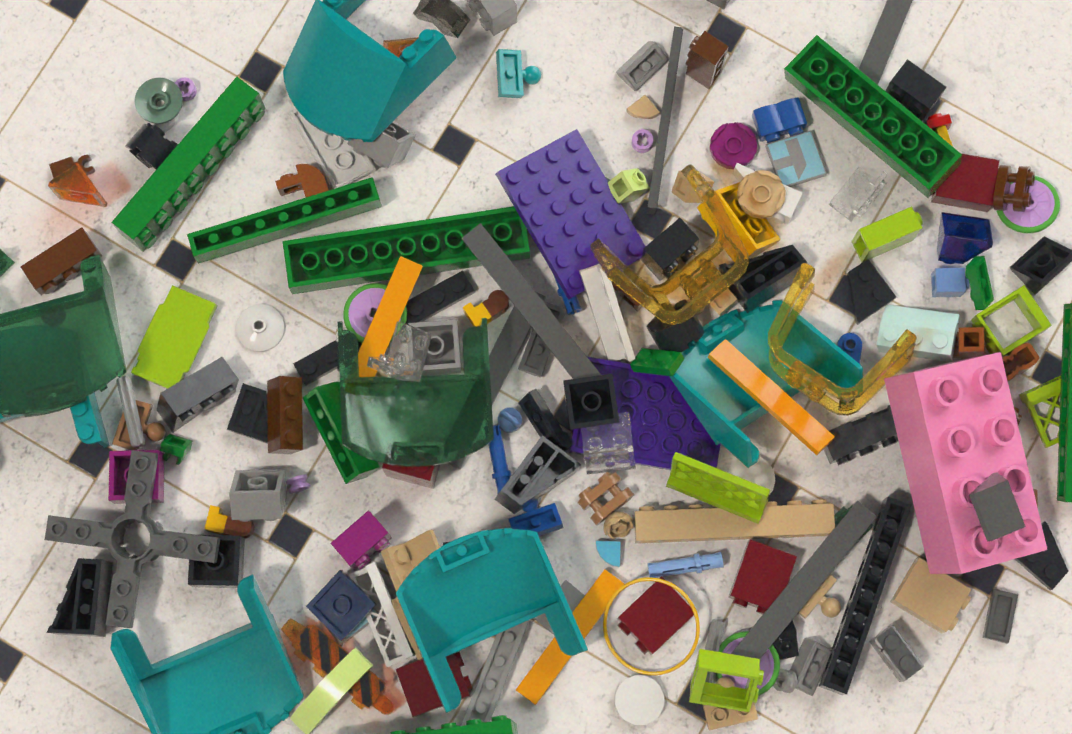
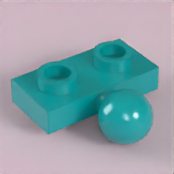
(511, 75)

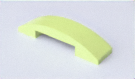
(330, 691)

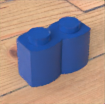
(779, 120)

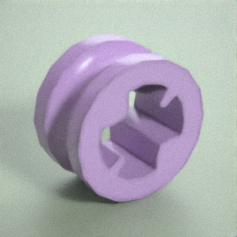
(192, 89)
(642, 149)
(298, 483)

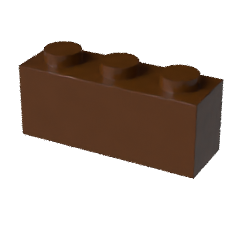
(706, 59)
(60, 262)
(284, 415)

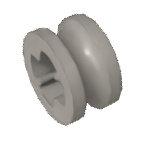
(786, 681)

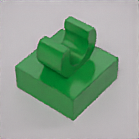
(175, 446)

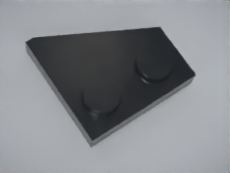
(868, 291)
(250, 414)
(1048, 564)

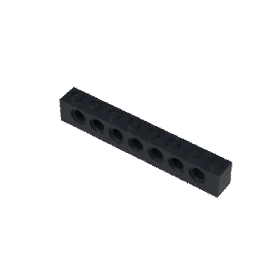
(865, 596)

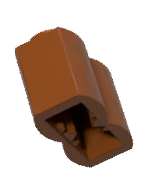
(1019, 360)

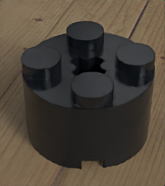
(150, 146)
(675, 336)

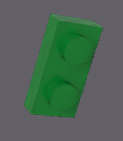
(979, 281)
(657, 362)

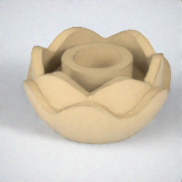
(618, 524)

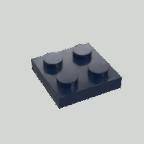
(341, 605)

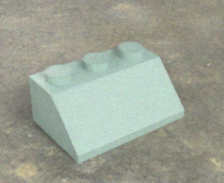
(934, 331)

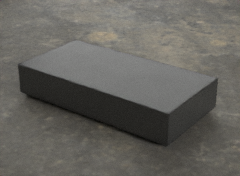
(1000, 616)

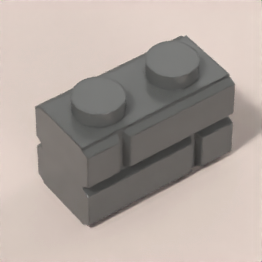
(896, 653)

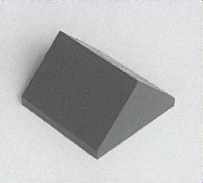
(996, 507)

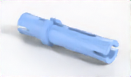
(685, 565)

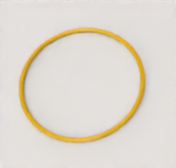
(688, 600)

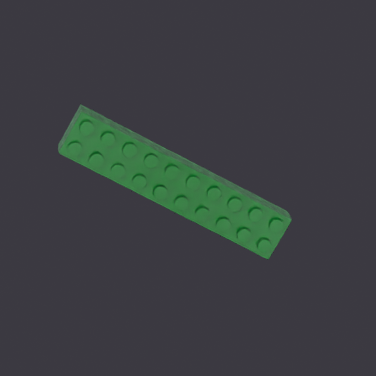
(374, 252)

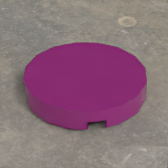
(733, 145)

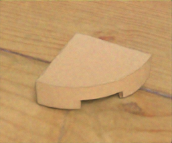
(643, 109)

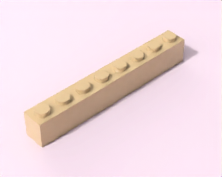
(717, 524)

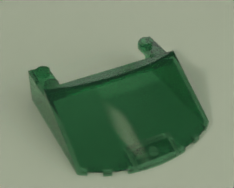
(61, 348)
(415, 420)

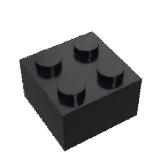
(915, 89)
(670, 249)
(227, 570)

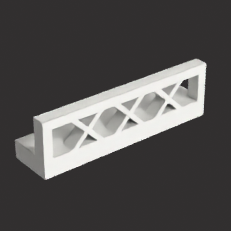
(607, 314)
(385, 600)

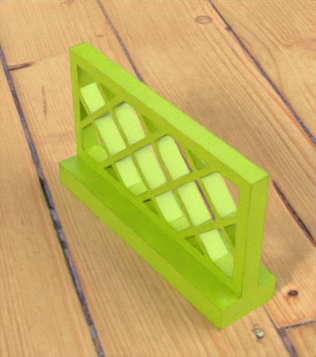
(1041, 394)
(717, 488)

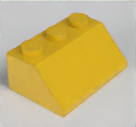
(754, 233)

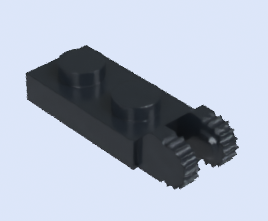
(543, 420)

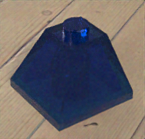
(962, 238)

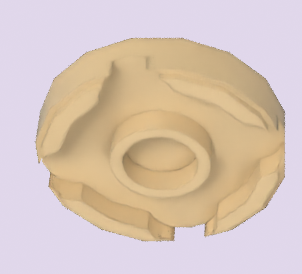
(761, 194)

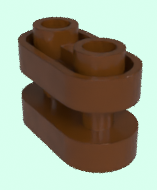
(1023, 180)

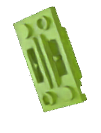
(173, 338)

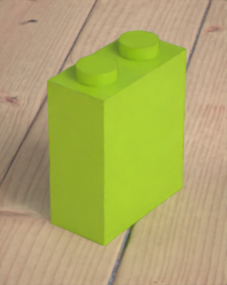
(887, 234)

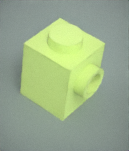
(628, 185)

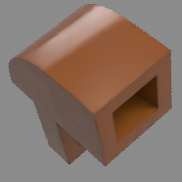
(308, 179)
(969, 343)

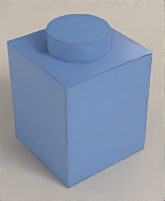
(949, 282)

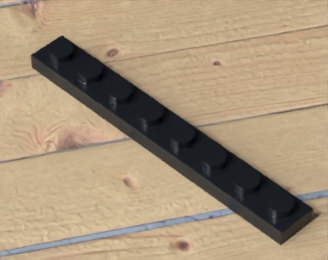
(418, 310)

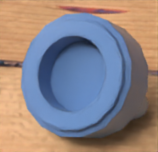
(509, 420)

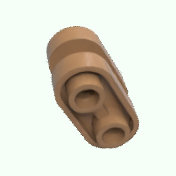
(590, 497)

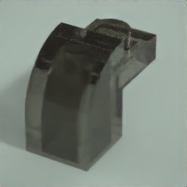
(443, 15)

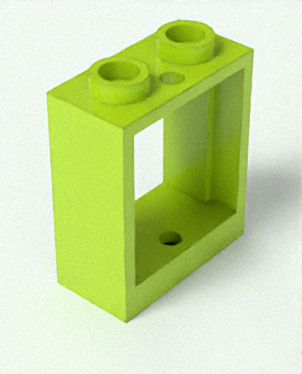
(1030, 310)
(729, 664)

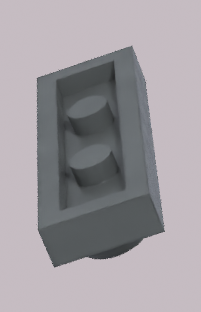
(536, 352)

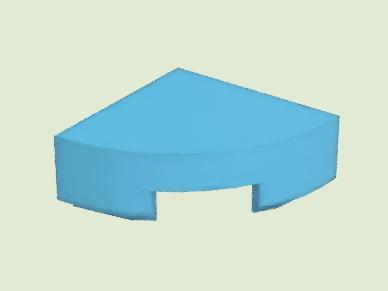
(609, 552)

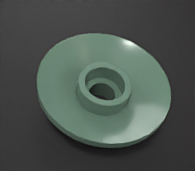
(153, 91)

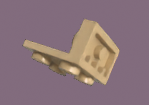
(405, 557)

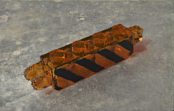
(326, 654)

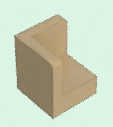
(684, 191)

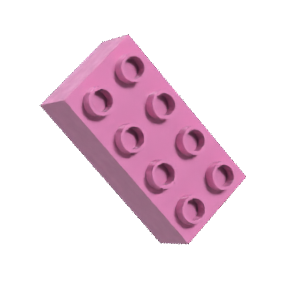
(952, 435)

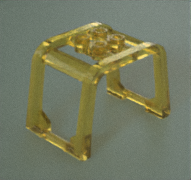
(660, 306)
(811, 382)

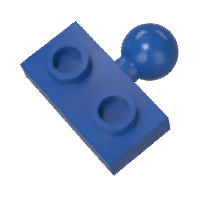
(541, 520)

